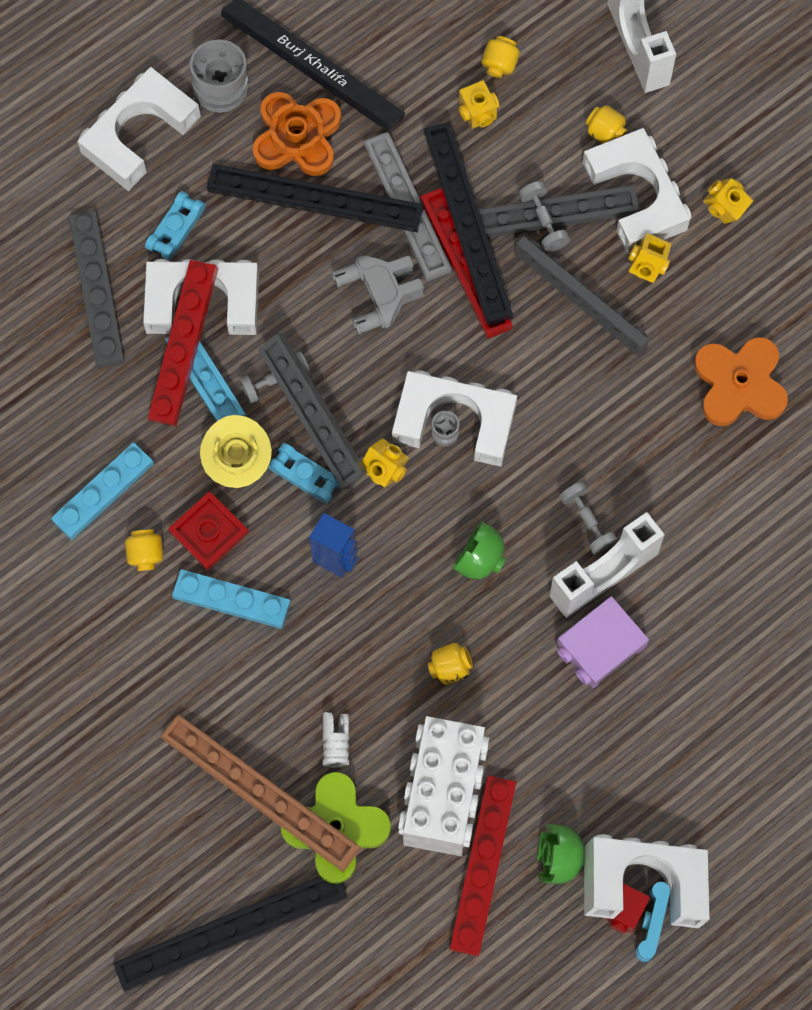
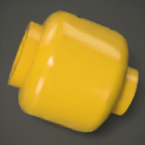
(500, 56)
(606, 124)
(144, 549)
(450, 663)

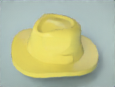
(235, 451)

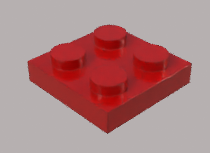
(208, 530)

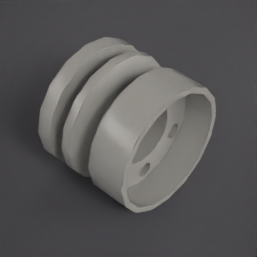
(219, 75)

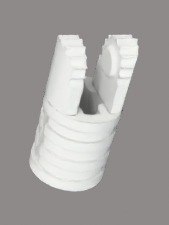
(335, 744)

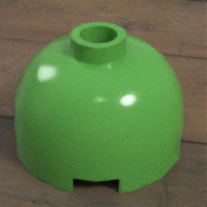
(481, 553)
(560, 853)

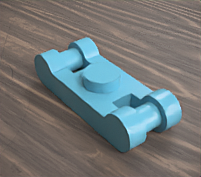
(175, 226)
(304, 473)
(653, 922)

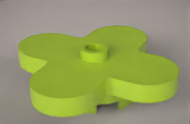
(363, 825)

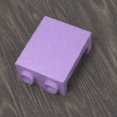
(601, 642)

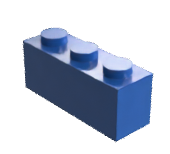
(333, 545)

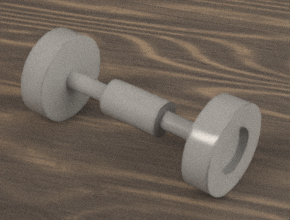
(556, 239)
(269, 380)
(574, 494)

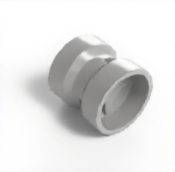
(446, 422)

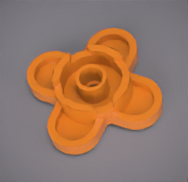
(297, 134)
(728, 396)

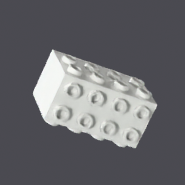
(443, 786)

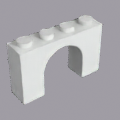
(650, 54)
(147, 95)
(638, 156)
(165, 285)
(425, 393)
(578, 587)
(681, 867)

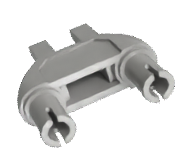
(382, 285)

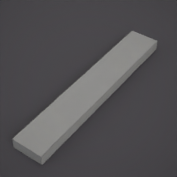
(398, 185)

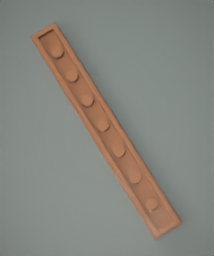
(261, 793)

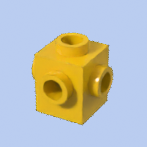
(478, 105)
(727, 200)
(649, 258)
(385, 463)

